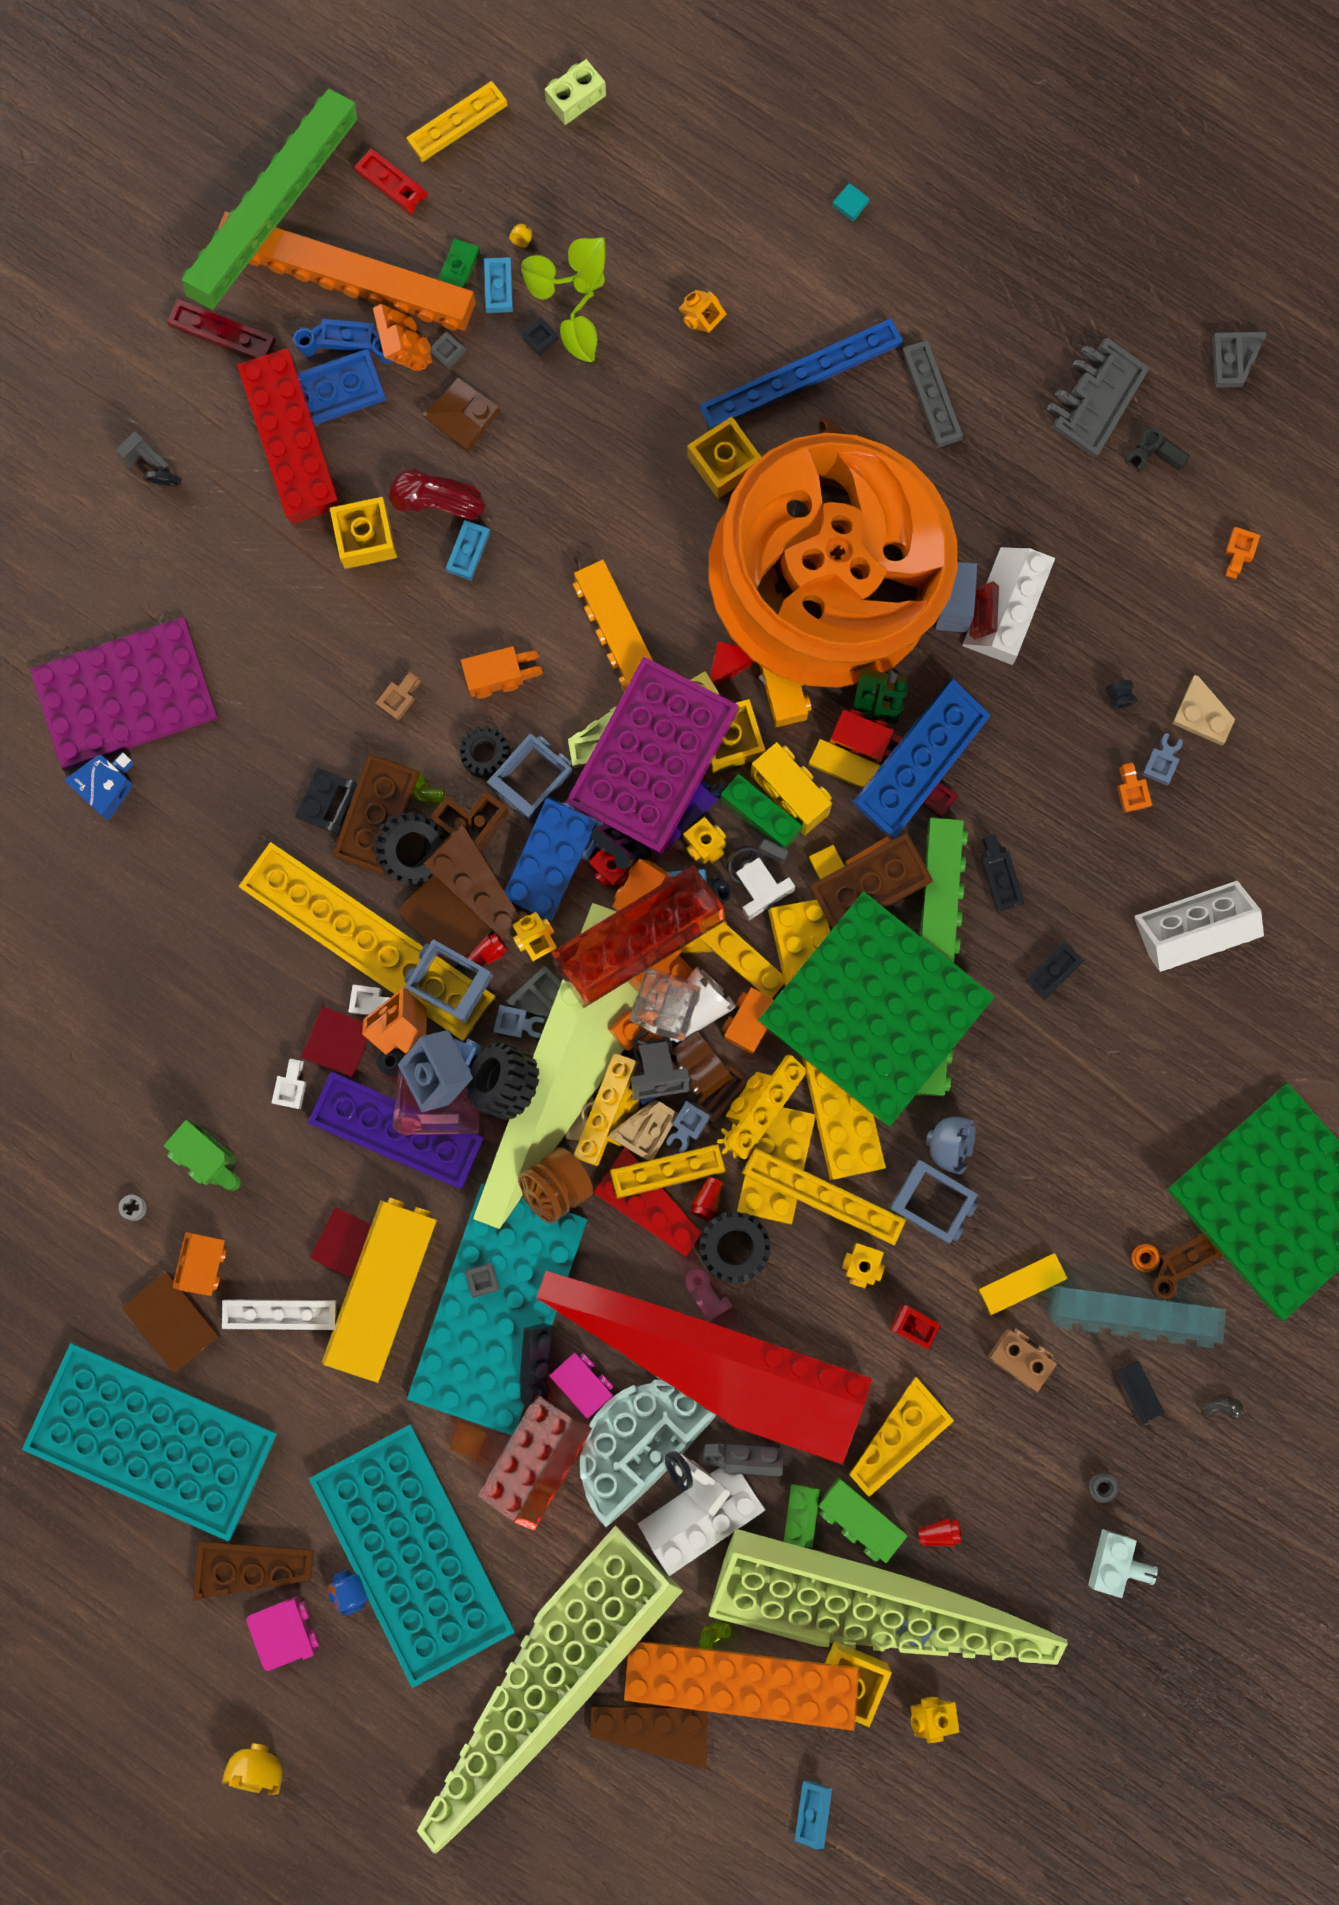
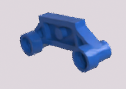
(340, 336)

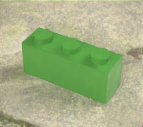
(861, 1521)

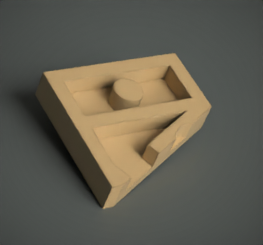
(1204, 713)

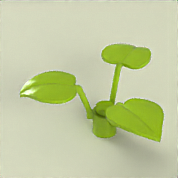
(586, 258)

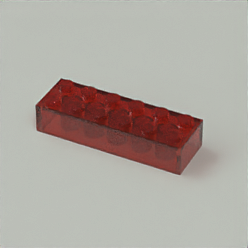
(638, 936)

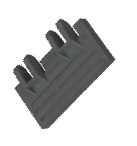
(1102, 395)

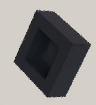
(540, 336)

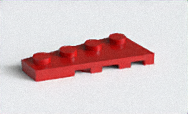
(651, 1210)

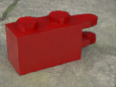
(863, 736)

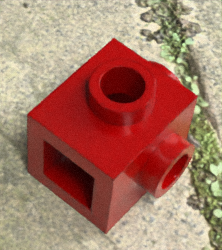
(606, 871)

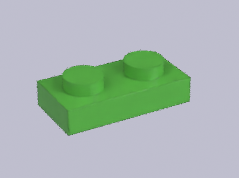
(801, 1515)

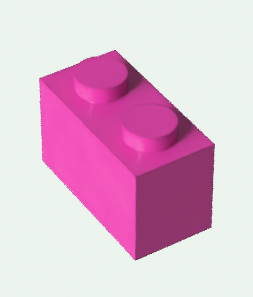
(582, 1384)

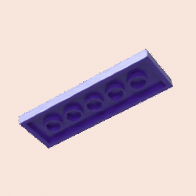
(367, 1120)

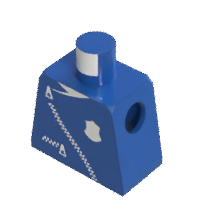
(103, 783)

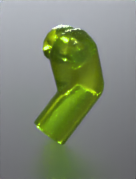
(425, 793)
(714, 1632)

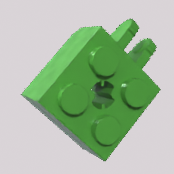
(203, 1155)

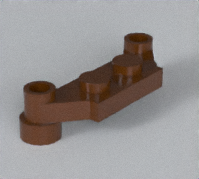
(1183, 1262)

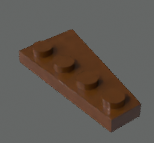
(469, 877)
(238, 1567)
(656, 1730)

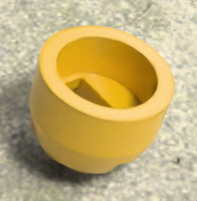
(521, 236)

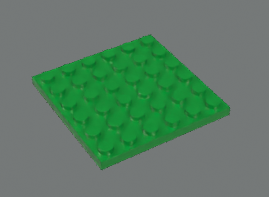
(876, 1009)
(1271, 1201)

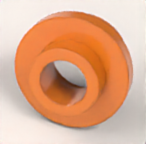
(1151, 1251)

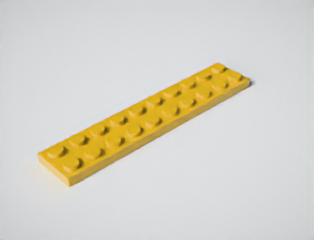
(357, 934)
(844, 1125)

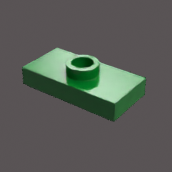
(459, 263)

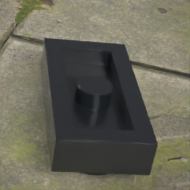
(1054, 970)

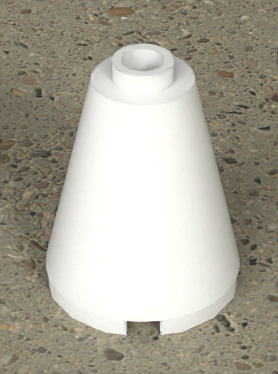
(711, 1002)

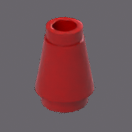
(488, 950)
(707, 1200)
(941, 1533)

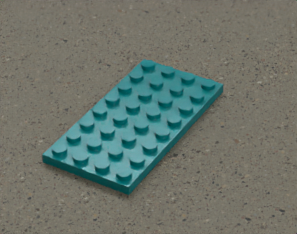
(477, 1342)
(150, 1441)
(412, 1555)

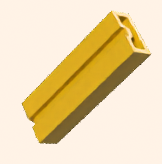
(379, 1290)

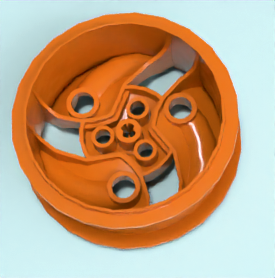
(889, 507)

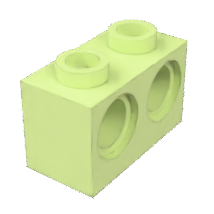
(580, 96)

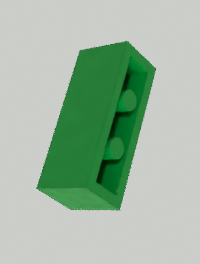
(760, 812)

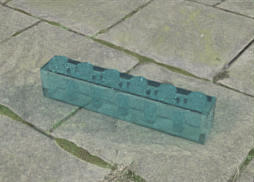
(1138, 1315)

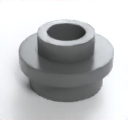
(1112, 1489)

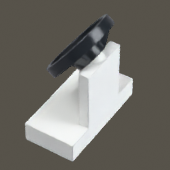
(758, 882)
(696, 1482)

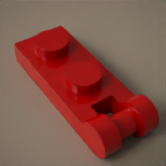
(390, 181)

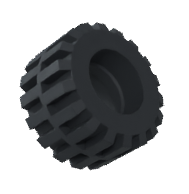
(389, 837)
(502, 1081)
(735, 1272)

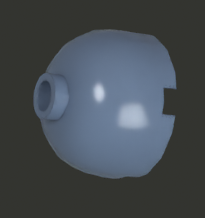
(951, 1143)

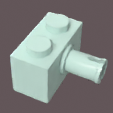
(1116, 1564)

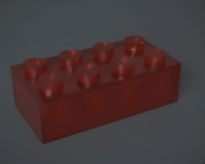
(534, 1462)

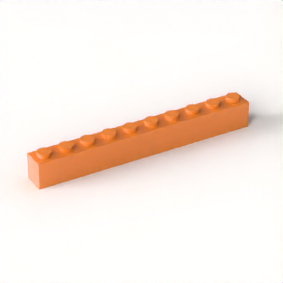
(365, 278)

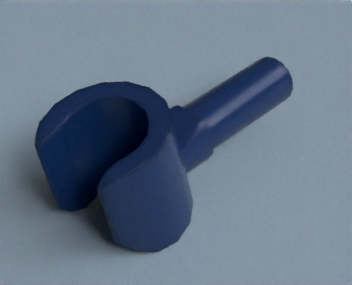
(716, 789)

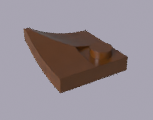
(462, 414)

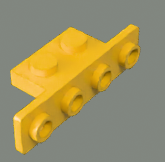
(760, 1104)
(610, 1110)

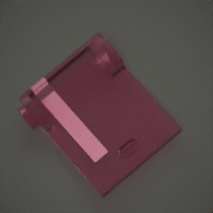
(443, 1120)

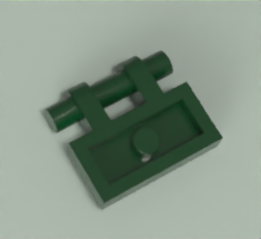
(871, 691)

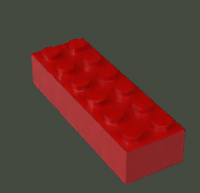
(289, 436)

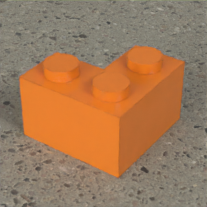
(396, 1023)

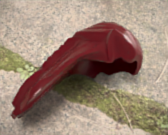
(417, 491)

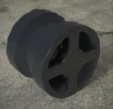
(1121, 695)

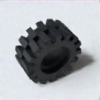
(483, 736)

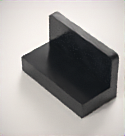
(1138, 1393)

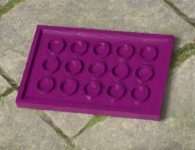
(123, 693)
(653, 754)

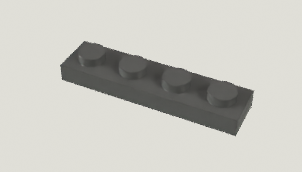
(932, 394)

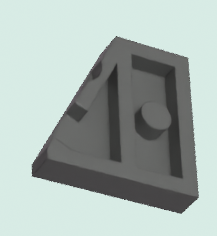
(1234, 356)

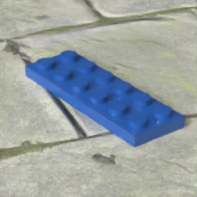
(921, 759)

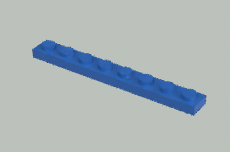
(802, 374)

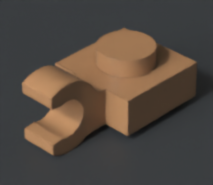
(396, 698)

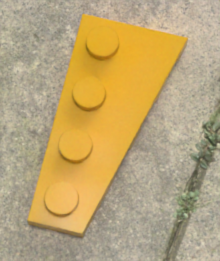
(904, 1434)

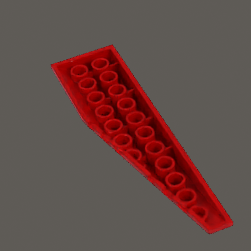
(725, 1371)

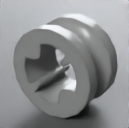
(136, 1215)

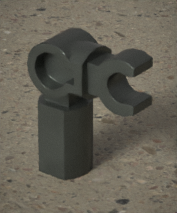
(1153, 442)

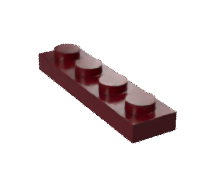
(220, 330)

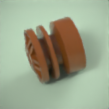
(555, 1185)

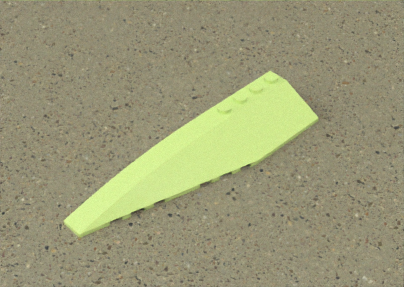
(571, 1066)
(848, 1602)
(560, 1665)

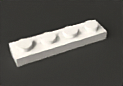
(279, 1314)

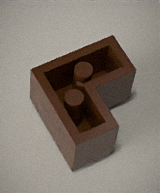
(480, 822)

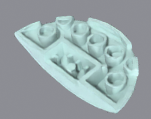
(631, 1443)

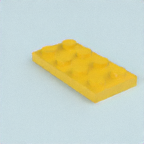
(789, 1141)

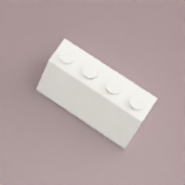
(1021, 580)
(1200, 925)
(685, 1530)

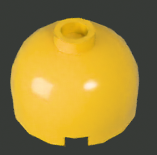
(254, 1770)

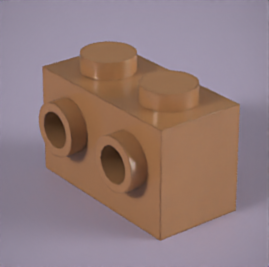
(1022, 1360)

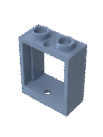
(541, 746)
(471, 997)
(907, 1189)

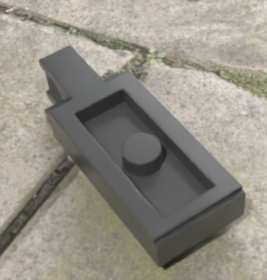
(745, 1459)

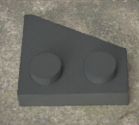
(537, 994)

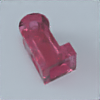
(699, 1286)

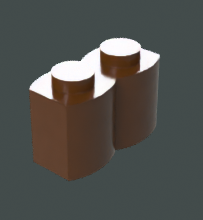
(702, 1063)

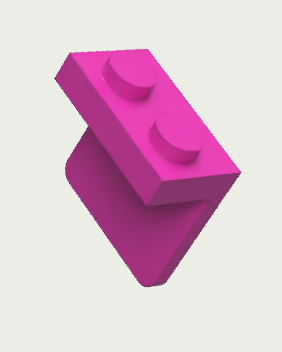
(283, 1633)

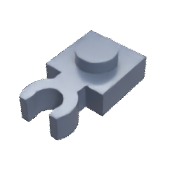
(1163, 763)
(513, 1022)
(690, 1122)

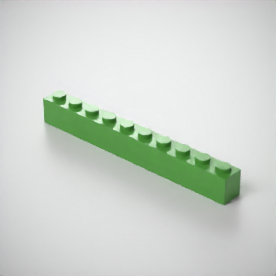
(269, 199)
(941, 911)

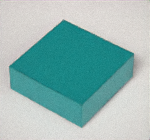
(851, 202)

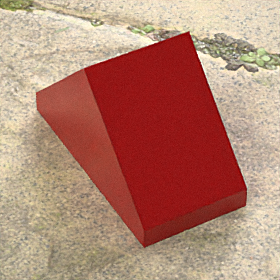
(728, 662)
(914, 1327)

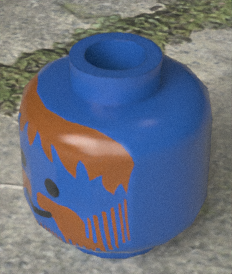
(347, 1593)

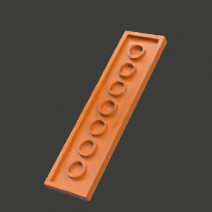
(743, 1684)

